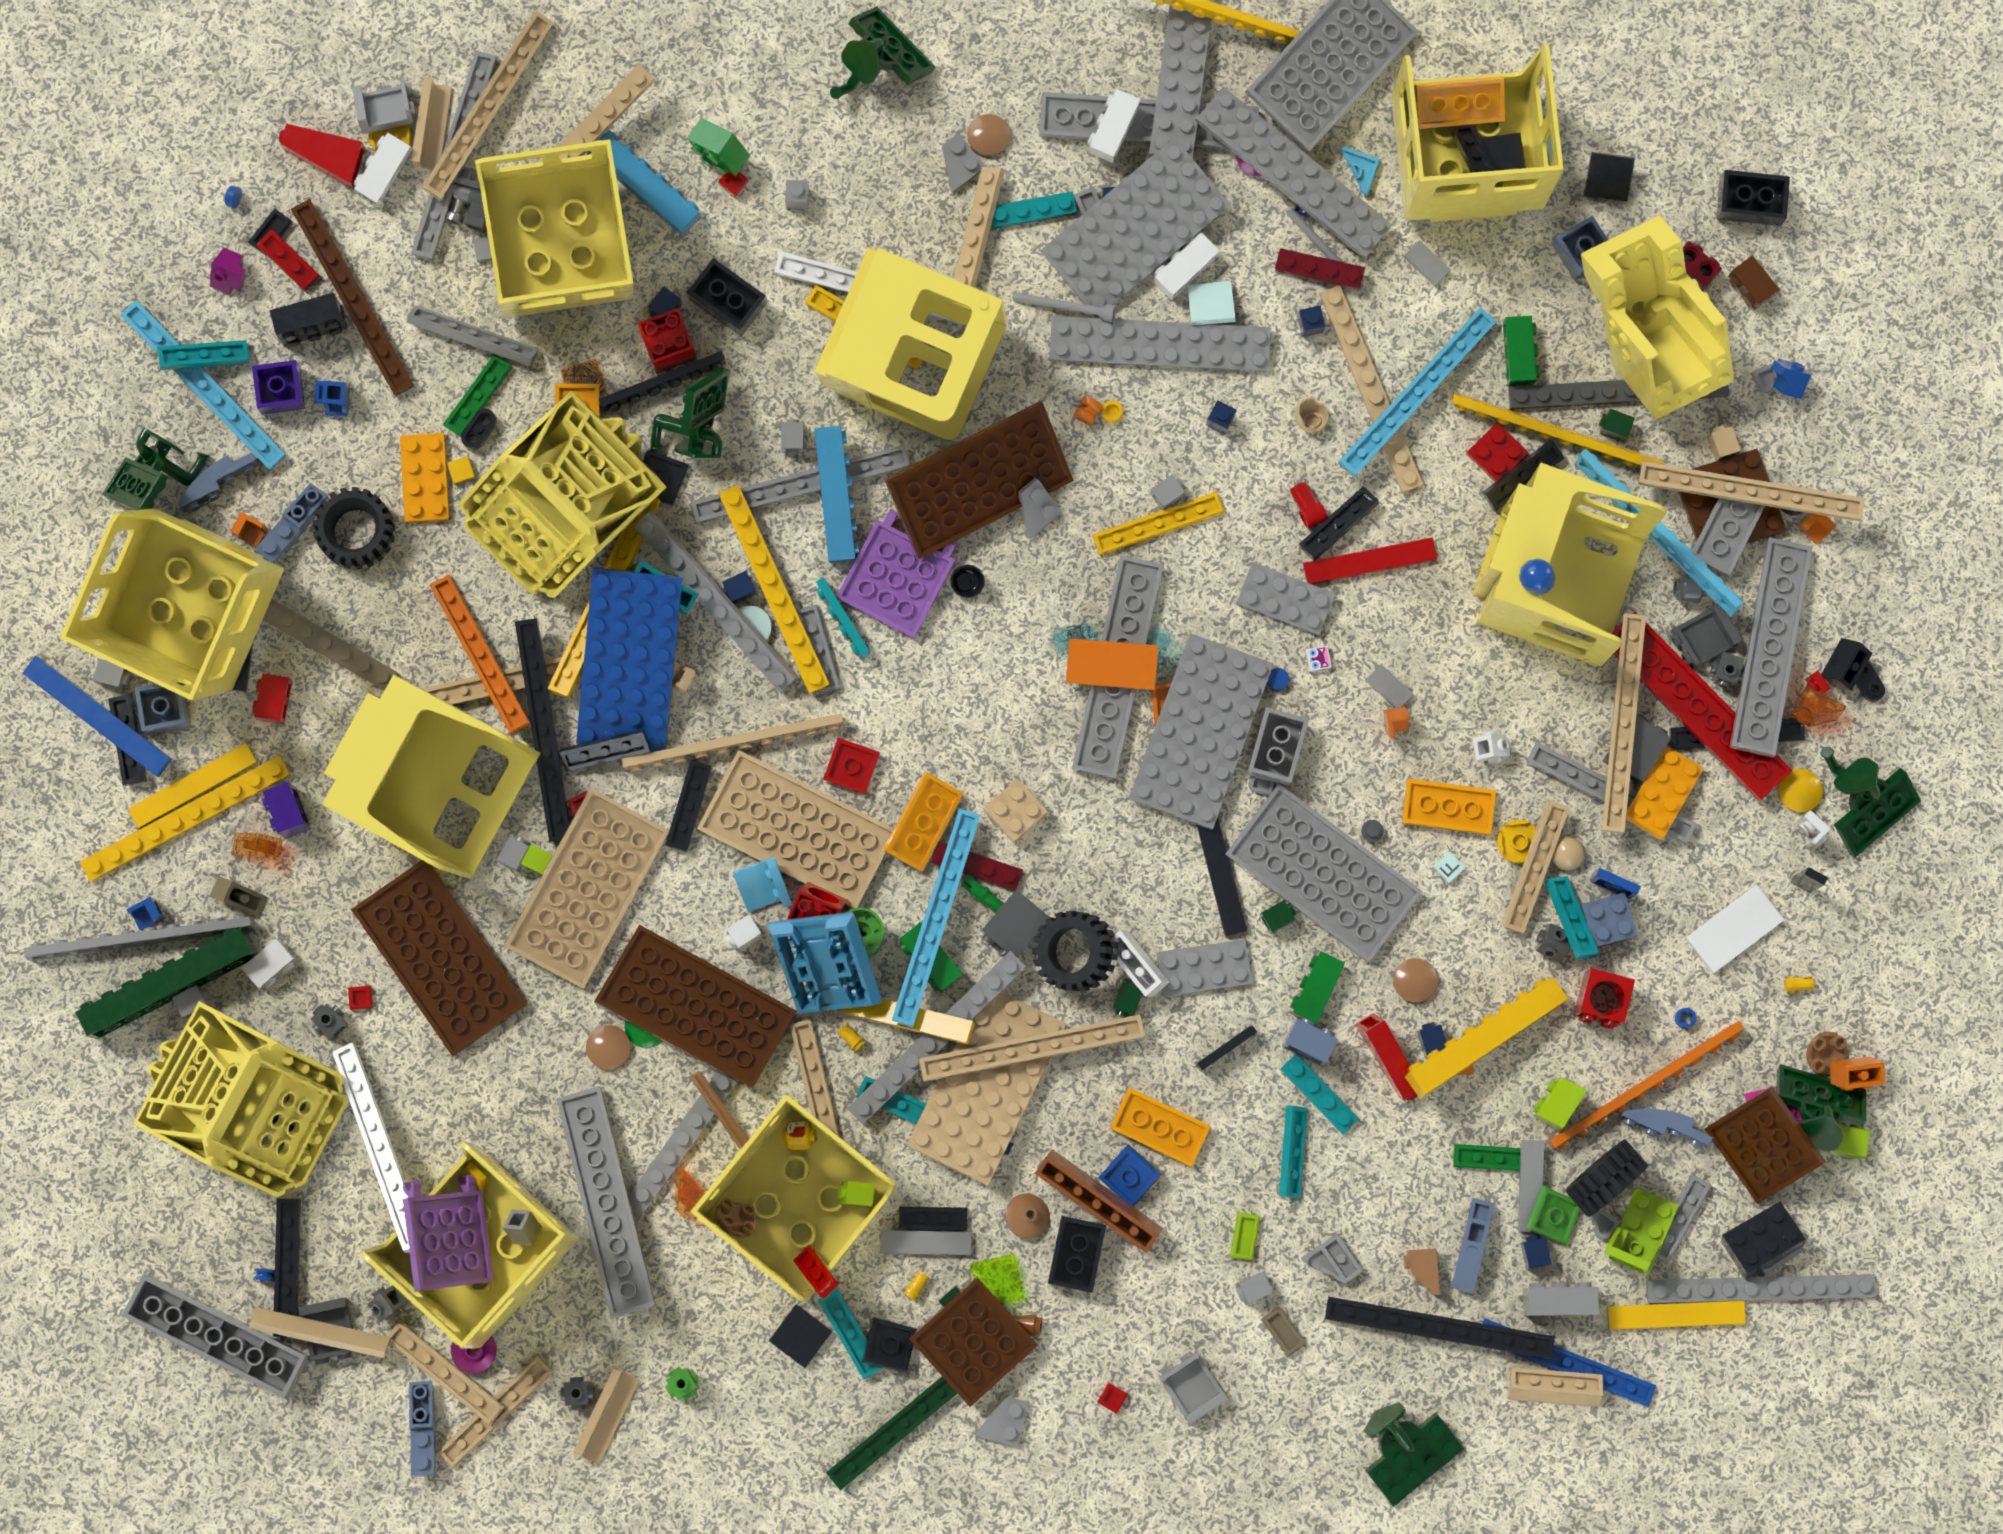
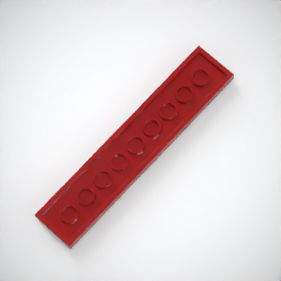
(1703, 714)

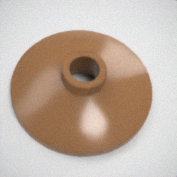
(1017, 1218)

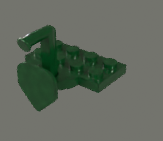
(881, 48)
(701, 406)
(141, 481)
(1872, 801)
(1821, 1105)
(1411, 1454)

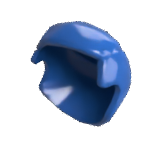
(1537, 576)

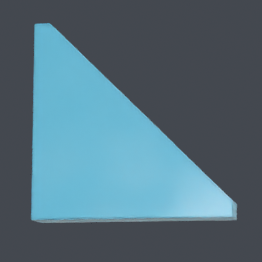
(1362, 167)

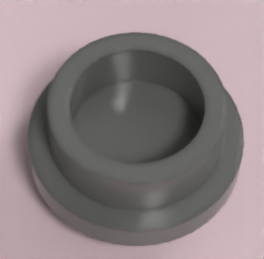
(1372, 831)

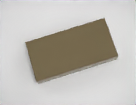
(1283, 1331)

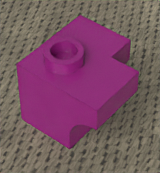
(227, 271)

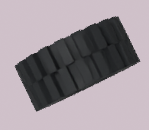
(335, 509)
(1100, 951)
(1606, 1178)

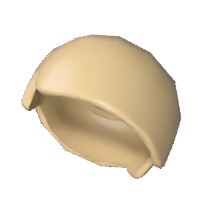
(1311, 415)
(1568, 853)

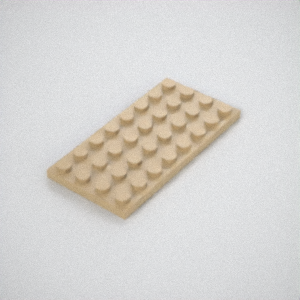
(804, 828)
(586, 888)
(978, 1111)

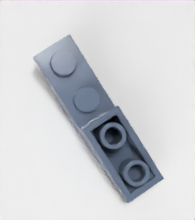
(207, 484)
(292, 525)
(1658, 1120)
(1473, 1245)
(422, 1428)

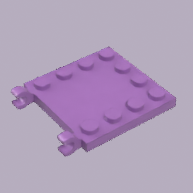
(892, 581)
(447, 1236)

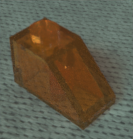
(1816, 708)
(257, 846)
(686, 1193)

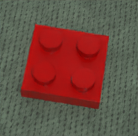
(1497, 452)
(851, 766)

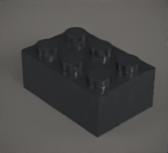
(1753, 197)
(727, 297)
(308, 320)
(1763, 1240)
(1076, 1254)

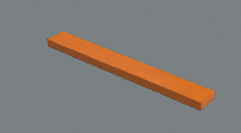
(480, 655)

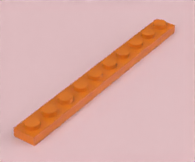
(1638, 1091)

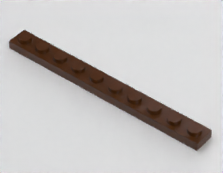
(352, 297)

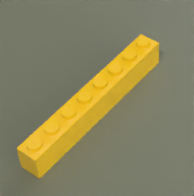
(1486, 1037)

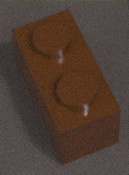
(1753, 283)

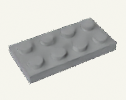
(1726, 534)
(1285, 598)
(1205, 967)

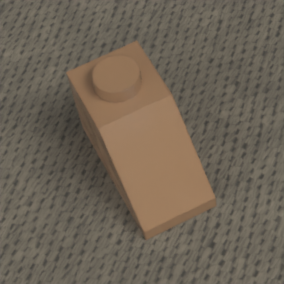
(1423, 1267)

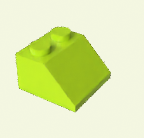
(1559, 1103)

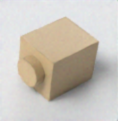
(1723, 442)

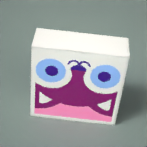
(1318, 658)

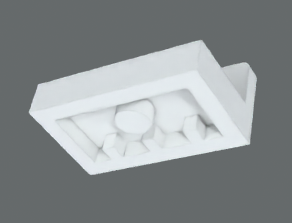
(1815, 826)

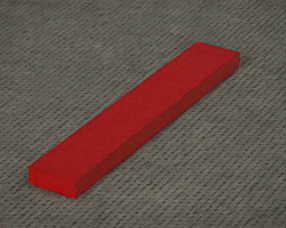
(1370, 561)

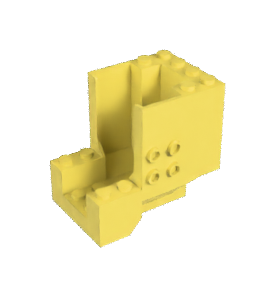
(1657, 319)

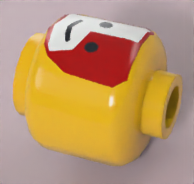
(799, 1135)

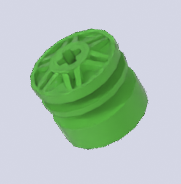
(871, 926)

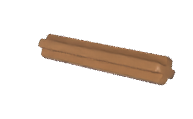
(719, 1109)

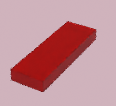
(288, 260)
(816, 1271)

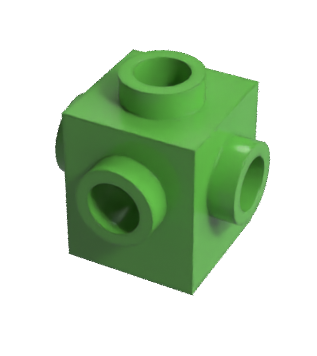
(690, 1379)

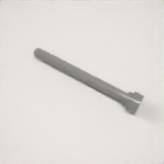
(1106, 312)

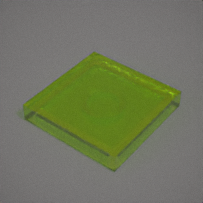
(1000, 1277)

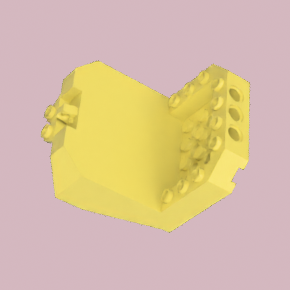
(572, 483)
(225, 1087)

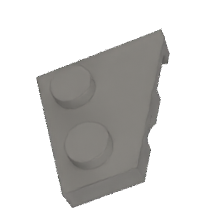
(960, 162)
(1037, 507)
(1334, 1260)
(1005, 1422)

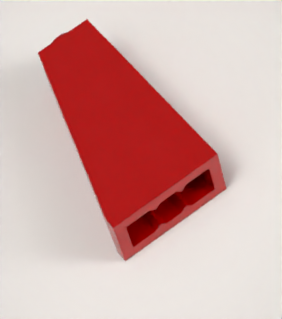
(327, 152)
(1387, 1054)

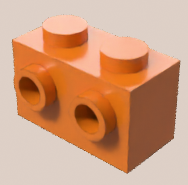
(1857, 1073)

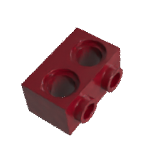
(1700, 261)

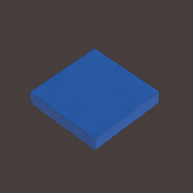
(1614, 883)
(1130, 1175)

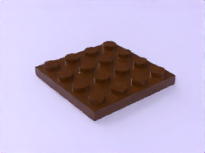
(1742, 465)
(1765, 1145)
(973, 1341)

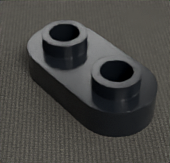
(477, 429)
(1870, 679)

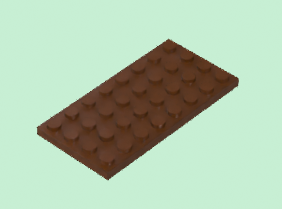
(977, 479)
(439, 957)
(695, 1007)

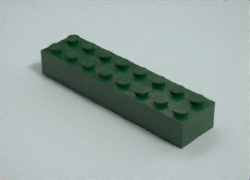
(159, 986)

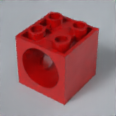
(667, 340)
(816, 902)
(1622, 989)

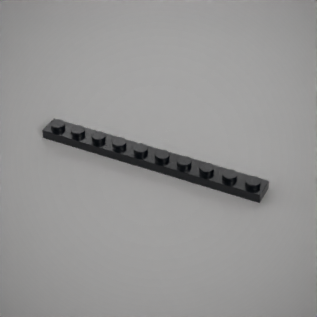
(543, 728)
(1440, 1327)

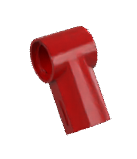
(1310, 509)

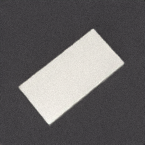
(1734, 929)

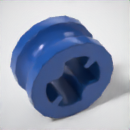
(1686, 1011)
(264, 1274)

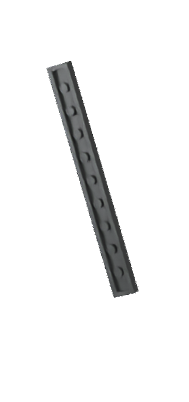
(1580, 394)

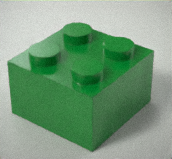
(718, 147)

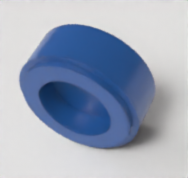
(233, 196)
(1278, 679)

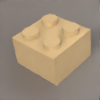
(1015, 811)

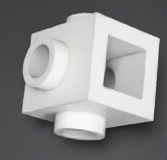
(1491, 747)

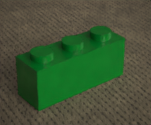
(1520, 350)
(943, 972)
(1317, 987)

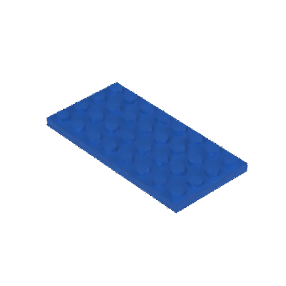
(629, 655)

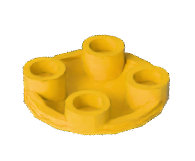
(1800, 790)

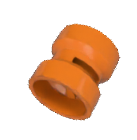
(1088, 410)

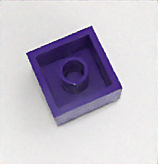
(278, 387)
(286, 810)

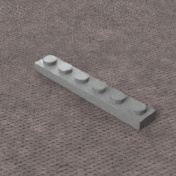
(472, 335)

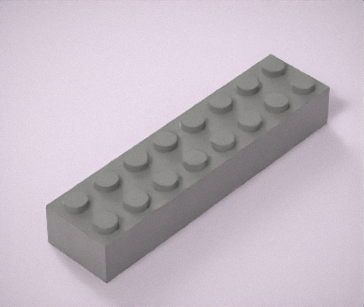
(215, 1336)

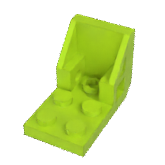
(1641, 1232)

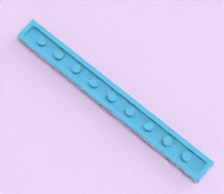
(207, 390)
(1417, 392)
(1666, 539)
(935, 918)

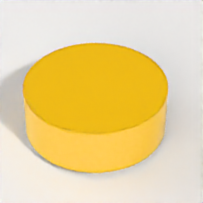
(1112, 411)

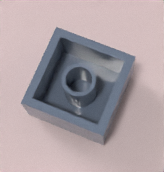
(1576, 241)
(161, 709)
(1609, 920)
(1310, 1042)

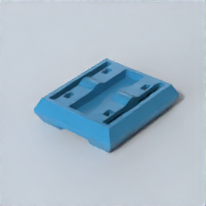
(825, 960)

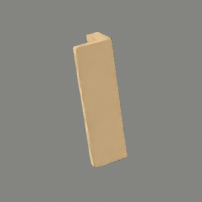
(431, 124)
(1555, 1387)
(606, 1416)

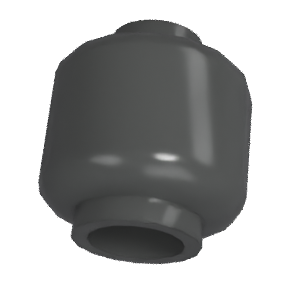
(1688, 590)

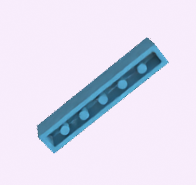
(651, 187)
(834, 493)

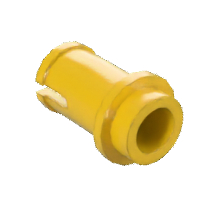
(1798, 984)
(851, 1037)
(916, 1286)

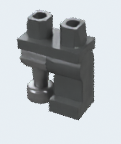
(467, 192)

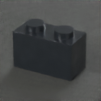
(1846, 664)

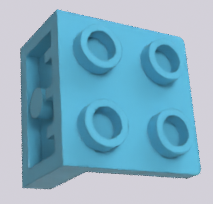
(762, 885)

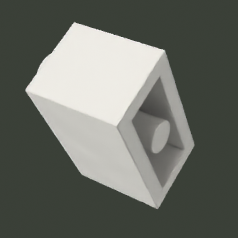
(743, 934)
(269, 965)

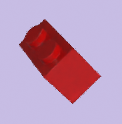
(272, 698)

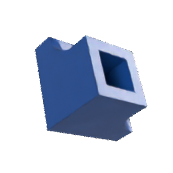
(1790, 378)
(333, 396)

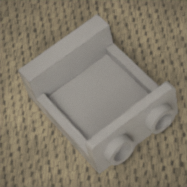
(384, 107)
(1192, 1387)

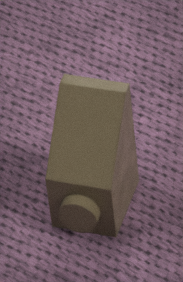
(238, 896)

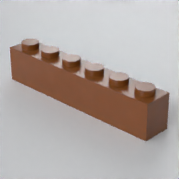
(1099, 1201)

